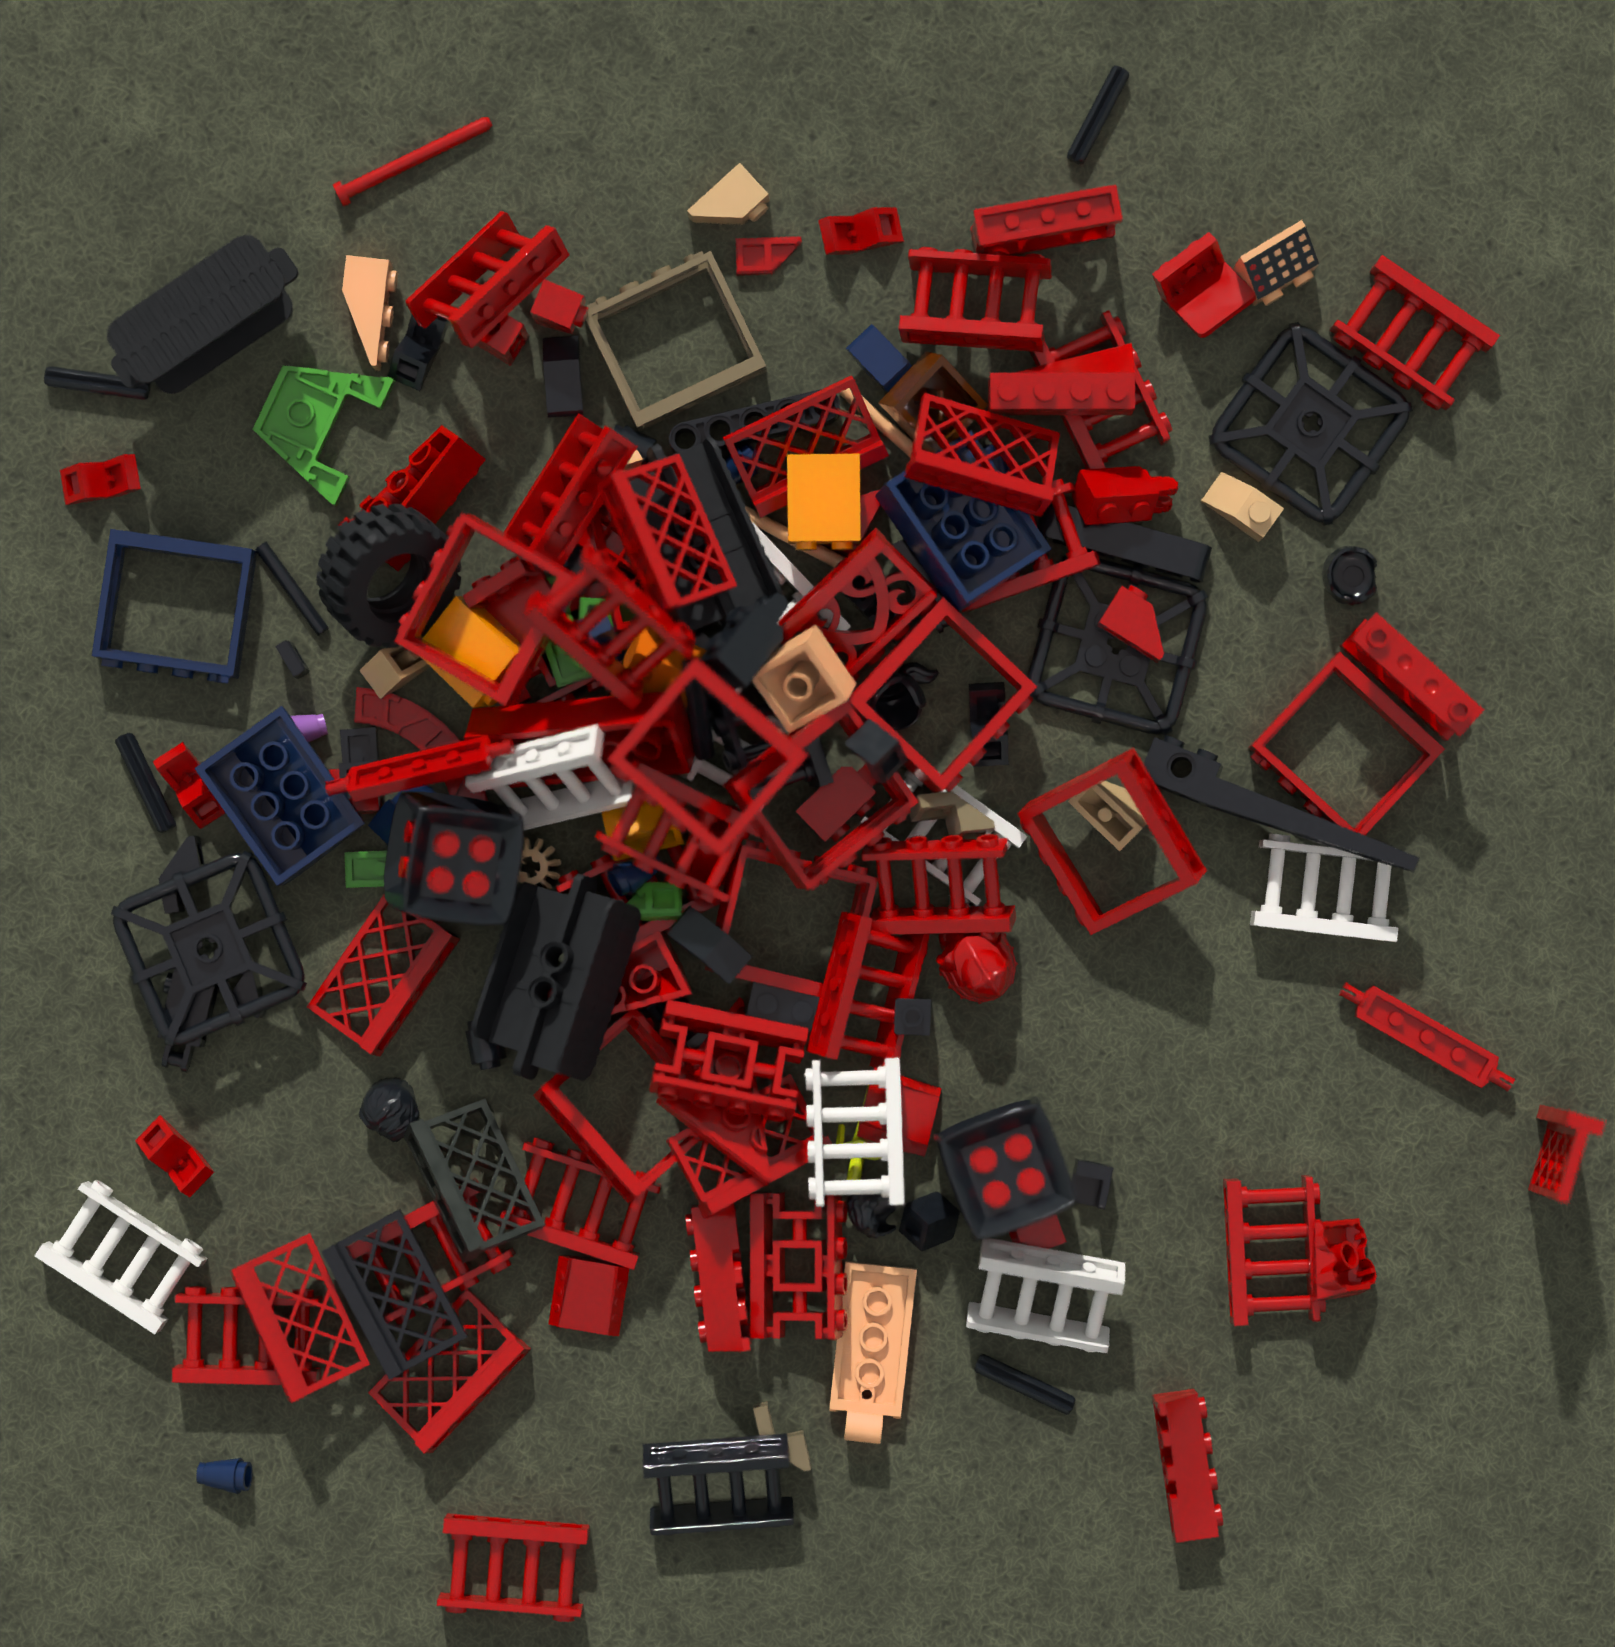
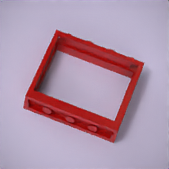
(431, 590)
(1384, 707)
(994, 728)
(655, 795)
(1154, 812)
(845, 850)
(757, 851)
(583, 1133)

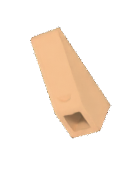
(367, 292)

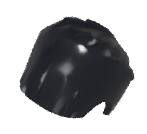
(1350, 575)
(389, 1108)
(870, 1213)

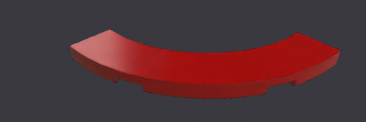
(413, 724)

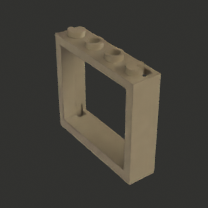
(661, 281)

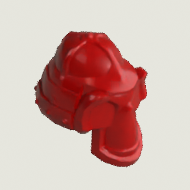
(977, 964)

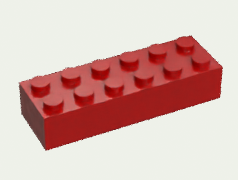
(664, 746)

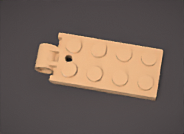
(873, 1347)

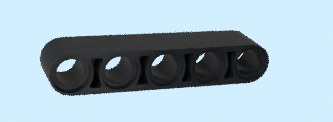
(736, 420)
(1134, 545)

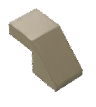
(959, 815)
(796, 1440)

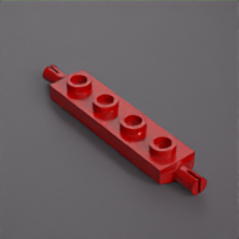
(420, 768)
(1426, 1036)

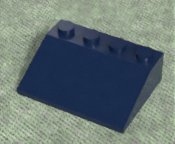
(960, 539)
(278, 796)

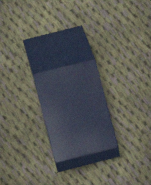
(878, 358)

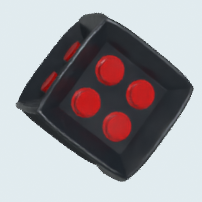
(453, 858)
(1006, 1169)

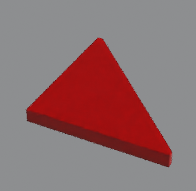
(734, 1135)

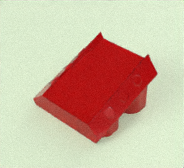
(918, 1113)
(1340, 1260)
(589, 1295)

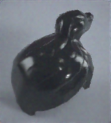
(901, 697)

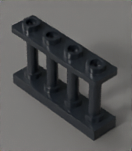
(811, 770)
(718, 1456)

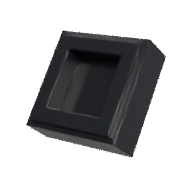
(292, 659)

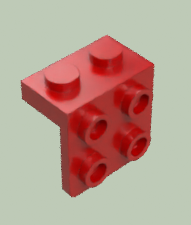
(1202, 287)
(507, 594)

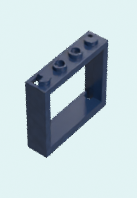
(109, 597)

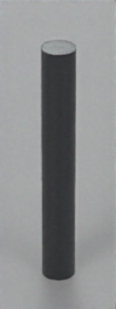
(292, 588)

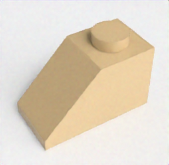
(731, 200)
(1242, 505)
(392, 669)
(1110, 812)

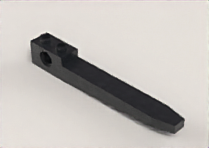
(1207, 789)

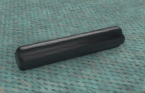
(1098, 115)
(93, 383)
(699, 717)
(145, 782)
(1024, 1384)

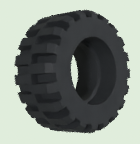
(357, 555)

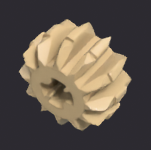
(541, 858)

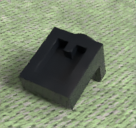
(912, 1016)

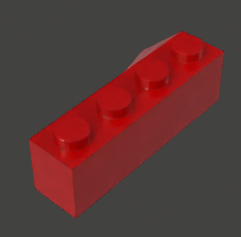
(1074, 386)
(430, 481)
(651, 975)
(721, 1280)
(1186, 1466)

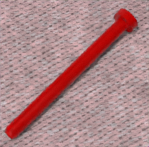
(411, 159)

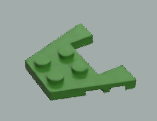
(303, 412)

